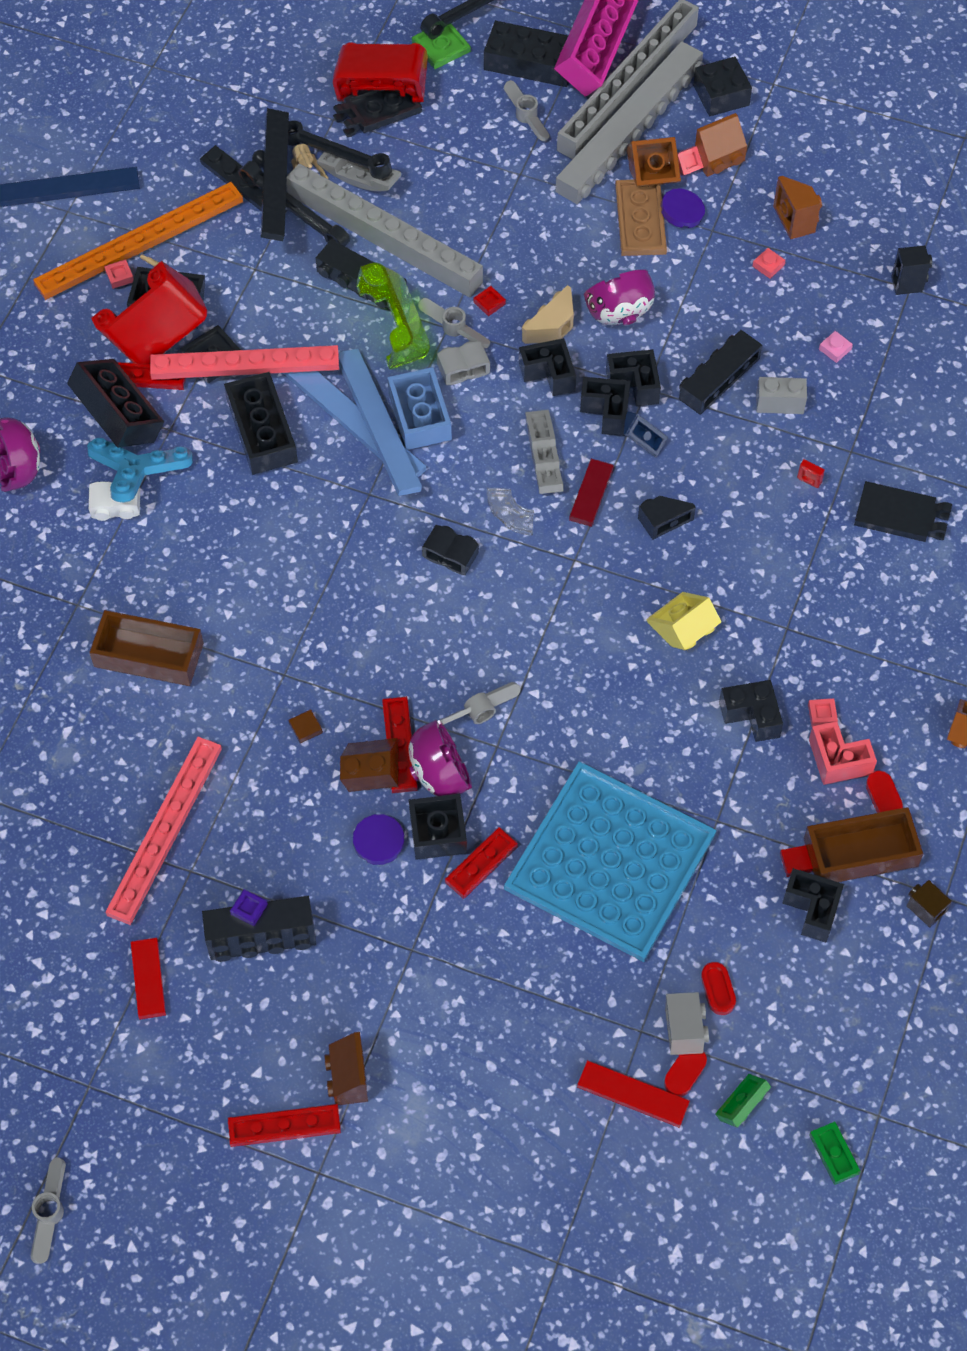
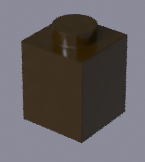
(928, 903)

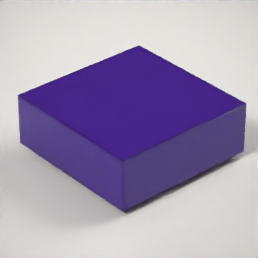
(248, 907)

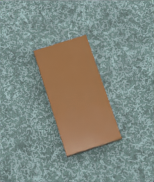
(640, 219)

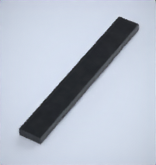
(274, 175)

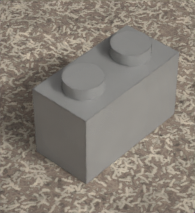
(781, 395)
(685, 1023)

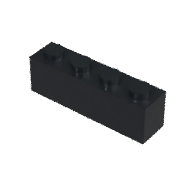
(343, 267)
(720, 371)

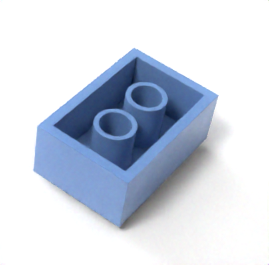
(419, 408)

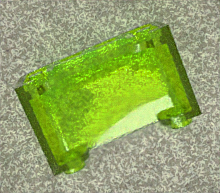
(409, 339)

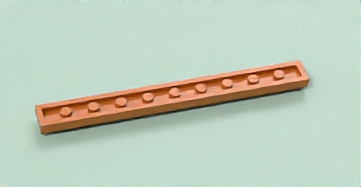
(138, 240)

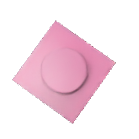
(835, 346)

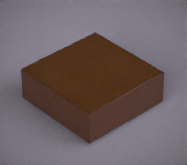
(305, 726)

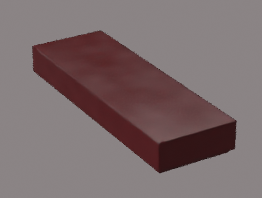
(591, 492)

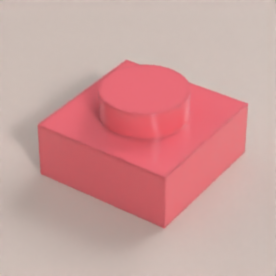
(689, 160)
(768, 263)
(119, 274)
(822, 711)

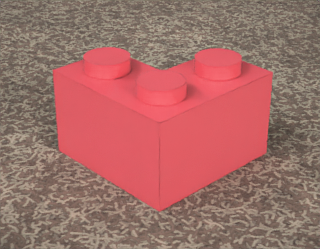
(840, 760)

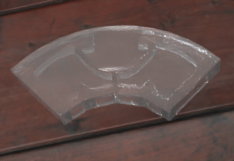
(509, 512)

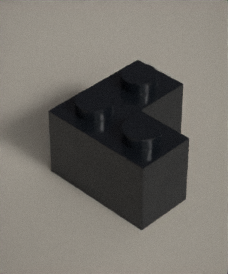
(549, 361)
(640, 370)
(606, 398)
(753, 703)
(818, 897)

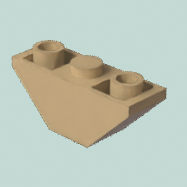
(552, 320)

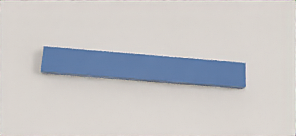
(342, 410)
(378, 423)

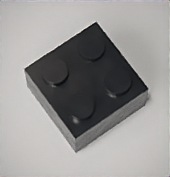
(722, 86)
(437, 826)

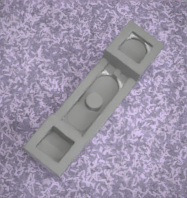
(356, 174)

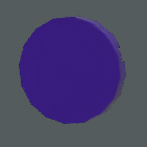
(682, 208)
(378, 839)

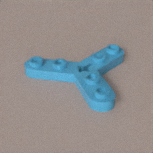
(133, 467)

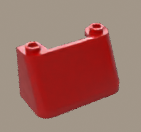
(381, 68)
(157, 318)

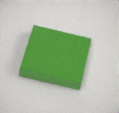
(444, 48)

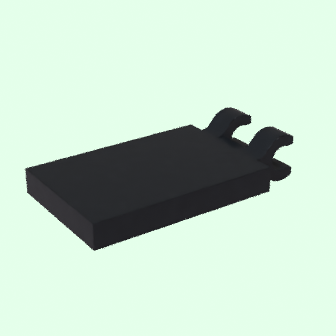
(374, 110)
(901, 512)

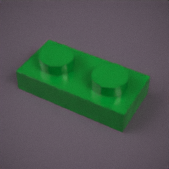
(743, 1100)
(834, 1153)

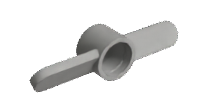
(526, 116)
(452, 313)
(481, 706)
(45, 1225)

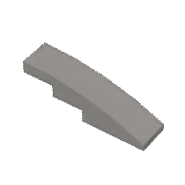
(544, 451)

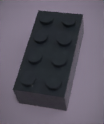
(524, 53)
(115, 402)
(261, 423)
(280, 927)

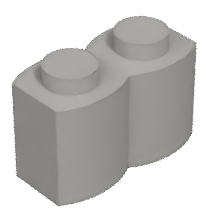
(463, 362)

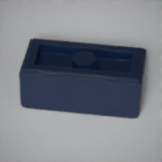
(644, 433)

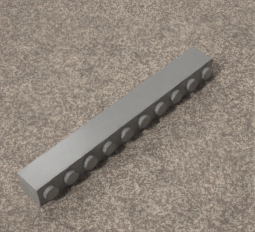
(627, 78)
(628, 123)
(385, 230)

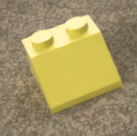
(685, 620)

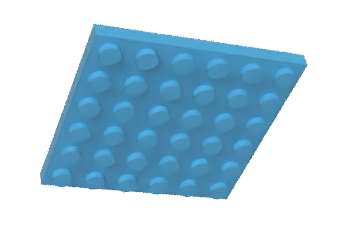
(610, 861)

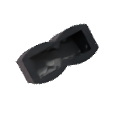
(450, 550)

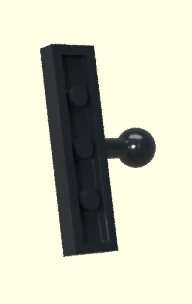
(227, 170)

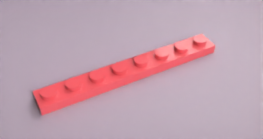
(244, 362)
(163, 831)

